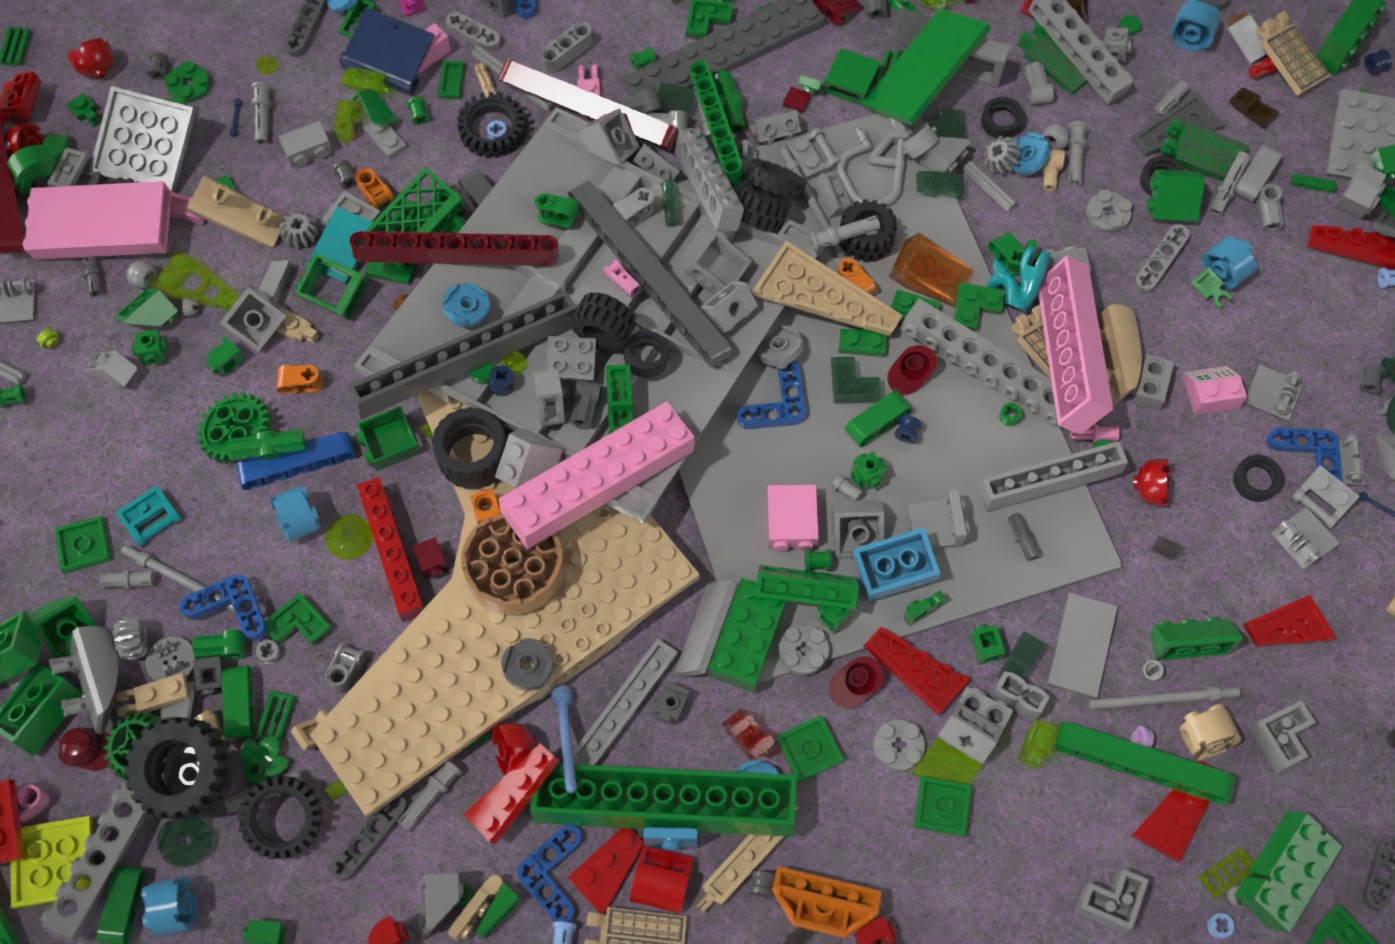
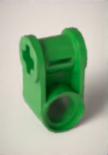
(559, 210)
(1008, 252)

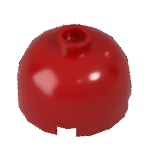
(92, 58)
(21, 137)
(1153, 482)
(513, 744)

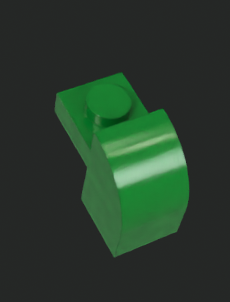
(30, 164)

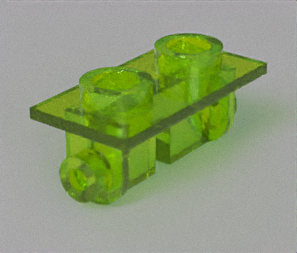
(364, 79)

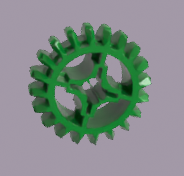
(121, 740)

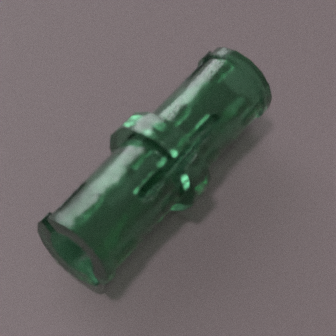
(670, 203)

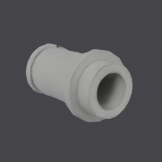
(846, 487)

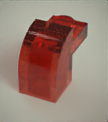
(747, 734)

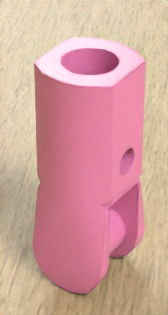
(623, 279)

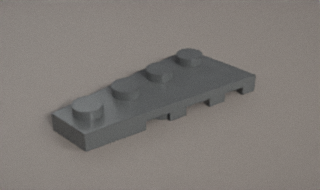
(908, 26)

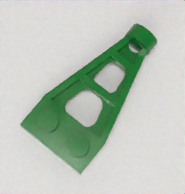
(1340, 928)

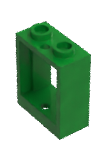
(350, 296)

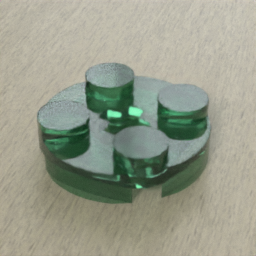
(193, 852)

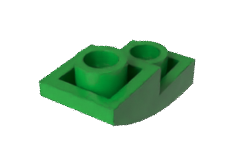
(57, 145)

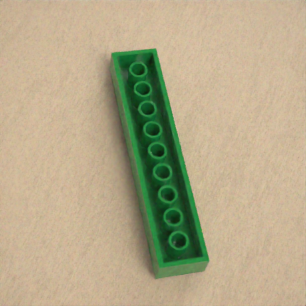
(669, 800)

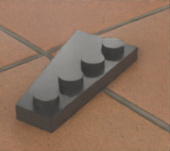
(1191, 110)

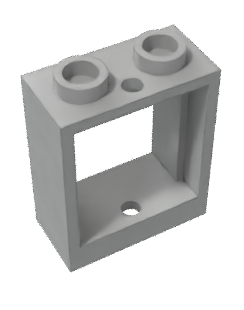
(988, 51)

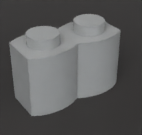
(1024, 698)

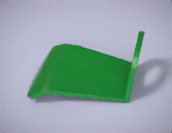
(375, 107)

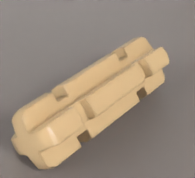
(485, 79)

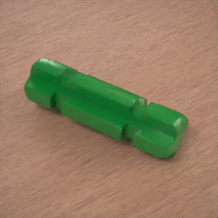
(1313, 183)

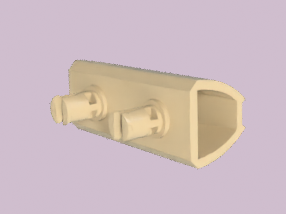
(235, 212)
(1120, 349)

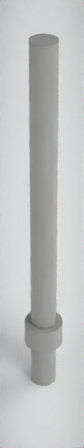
(809, 197)
(146, 560)
(1212, 694)

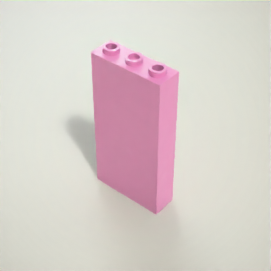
(98, 220)

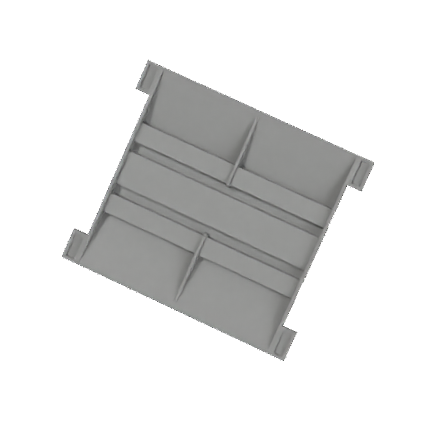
(554, 165)

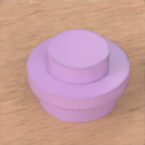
(1143, 736)

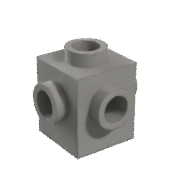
(1117, 43)

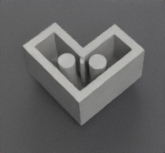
(1362, 192)
(1278, 736)
(1117, 907)

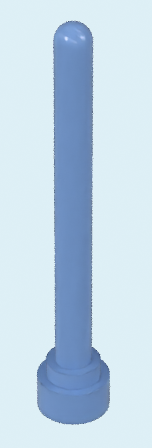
(561, 698)

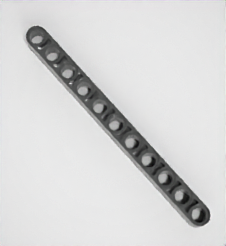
(651, 275)

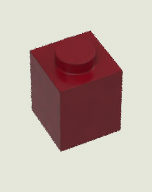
(430, 558)

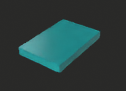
(335, 241)

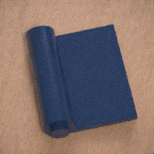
(389, 48)

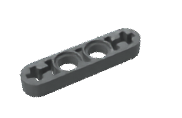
(304, 22)
(372, 839)

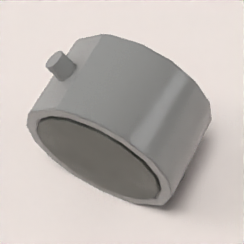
(919, 140)

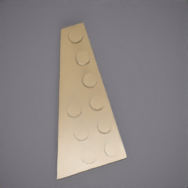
(812, 287)

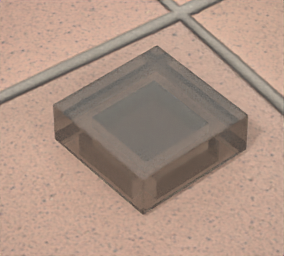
(1166, 548)

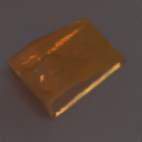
(929, 270)

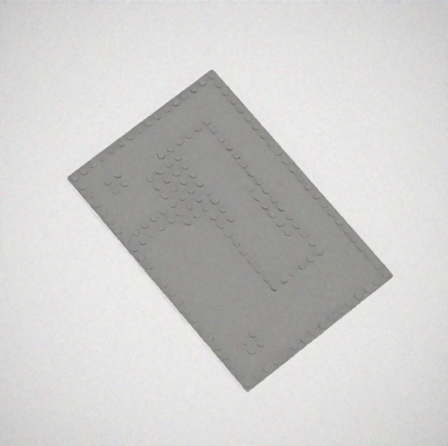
(954, 449)

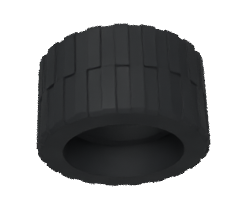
(461, 424)

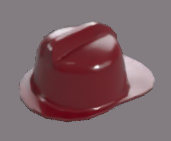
(911, 369)
(856, 681)
(83, 749)

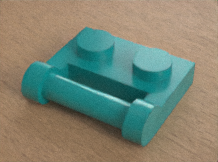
(145, 509)

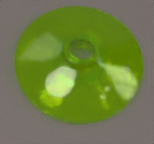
(352, 546)

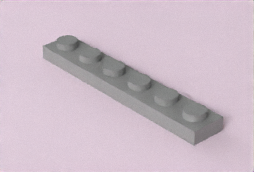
(624, 704)

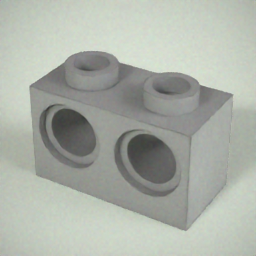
(1154, 383)
(549, 398)
(987, 706)

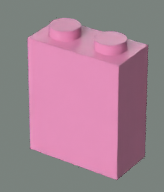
(792, 517)

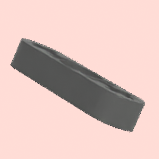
(1370, 888)

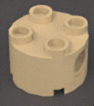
(1209, 732)

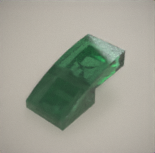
(936, 183)
(1022, 656)

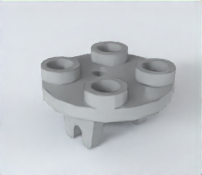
(165, 651)

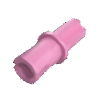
(1097, 433)

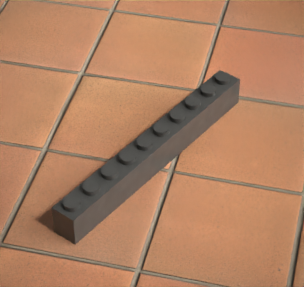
(461, 355)

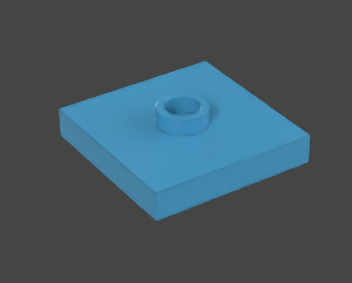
(670, 838)

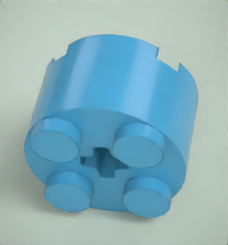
(1195, 25)
(1230, 261)
(295, 514)
(169, 906)

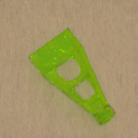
(176, 273)

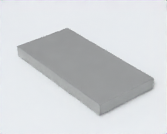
(706, 628)
(1082, 646)

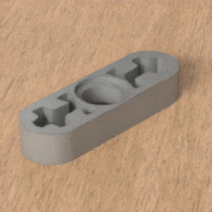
(469, 24)

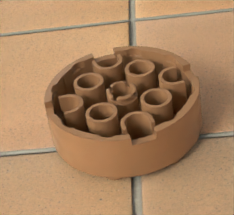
(514, 586)

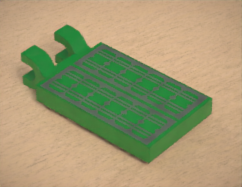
(1055, 62)
(1202, 149)

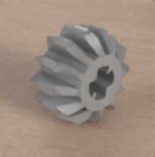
(1001, 155)
(299, 229)
(131, 638)

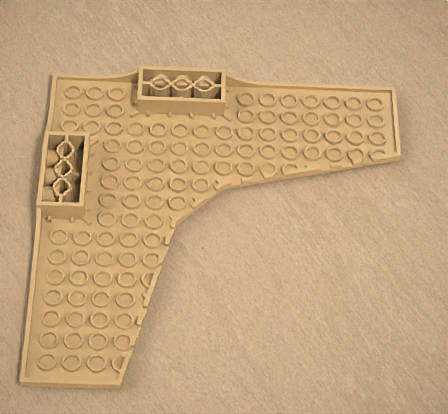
(445, 673)

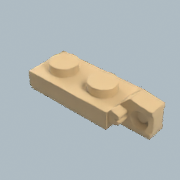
(296, 328)

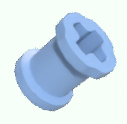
(1386, 278)
(565, 927)

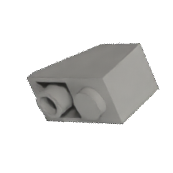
(945, 153)
(111, 368)

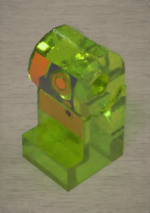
(345, 118)

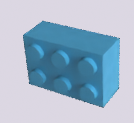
(896, 564)

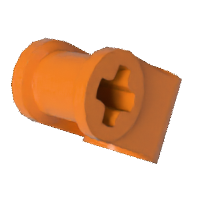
(375, 191)
(856, 275)
(298, 379)

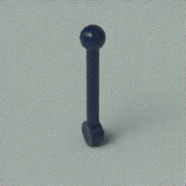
(237, 102)
(1364, 497)

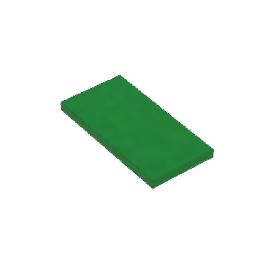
(926, 66)

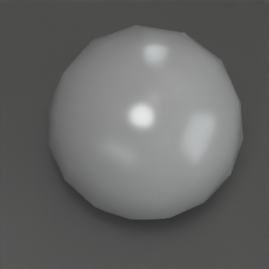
(1056, 136)
(141, 274)

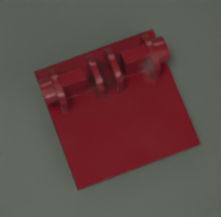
(838, 9)

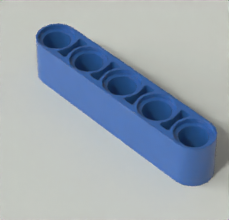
(319, 452)

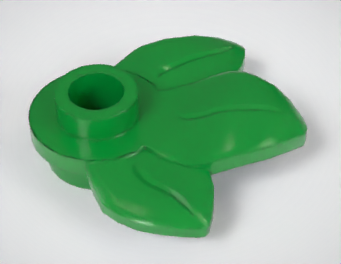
(263, 755)

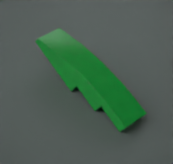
(619, 396)

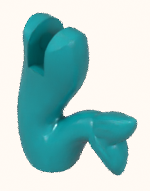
(1032, 277)

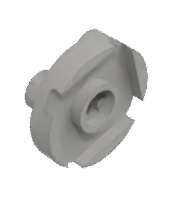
(1108, 200)
(783, 355)
(808, 636)
(888, 755)

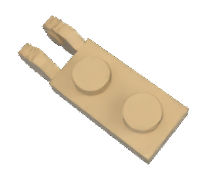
(154, 695)
(477, 907)

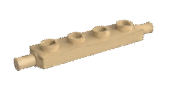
(737, 868)

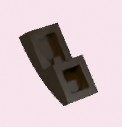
(1249, 105)

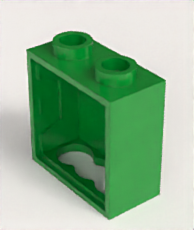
(852, 73)
(1176, 195)
(387, 439)

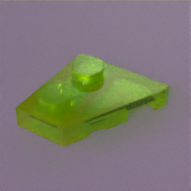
(946, 763)

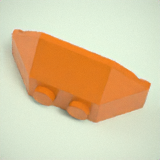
(824, 902)

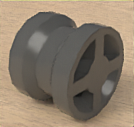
(763, 884)

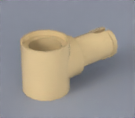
(1052, 167)

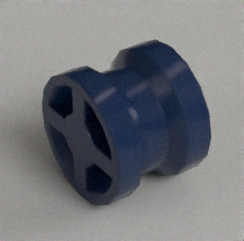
(1379, 61)
(500, 386)
(908, 429)

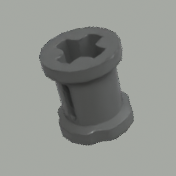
(157, 66)
(344, 171)
(1372, 378)

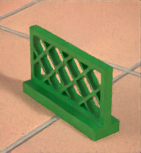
(436, 222)
(807, 587)

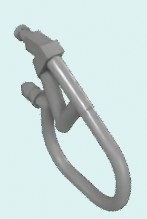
(897, 135)

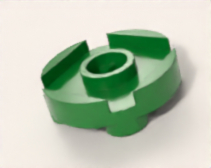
(182, 73)

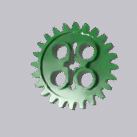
(231, 419)

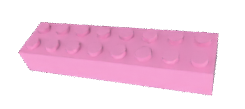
(1074, 346)
(596, 475)

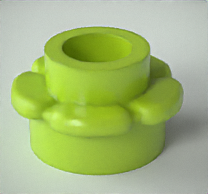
(48, 338)

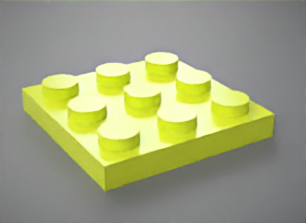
(47, 860)

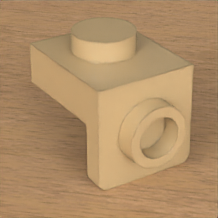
(303, 730)

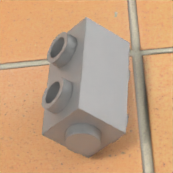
(775, 125)

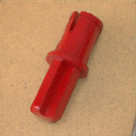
(1262, 68)

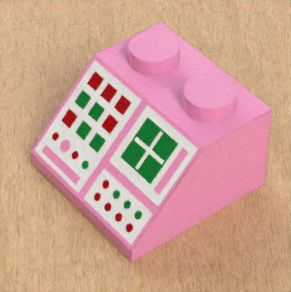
(1214, 389)

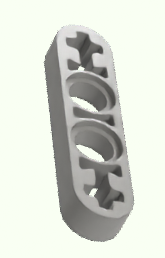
(1161, 259)

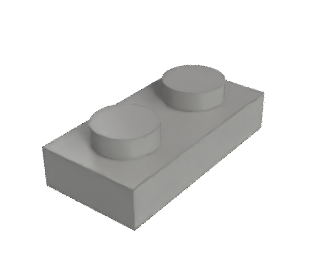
(385, 139)
(68, 168)

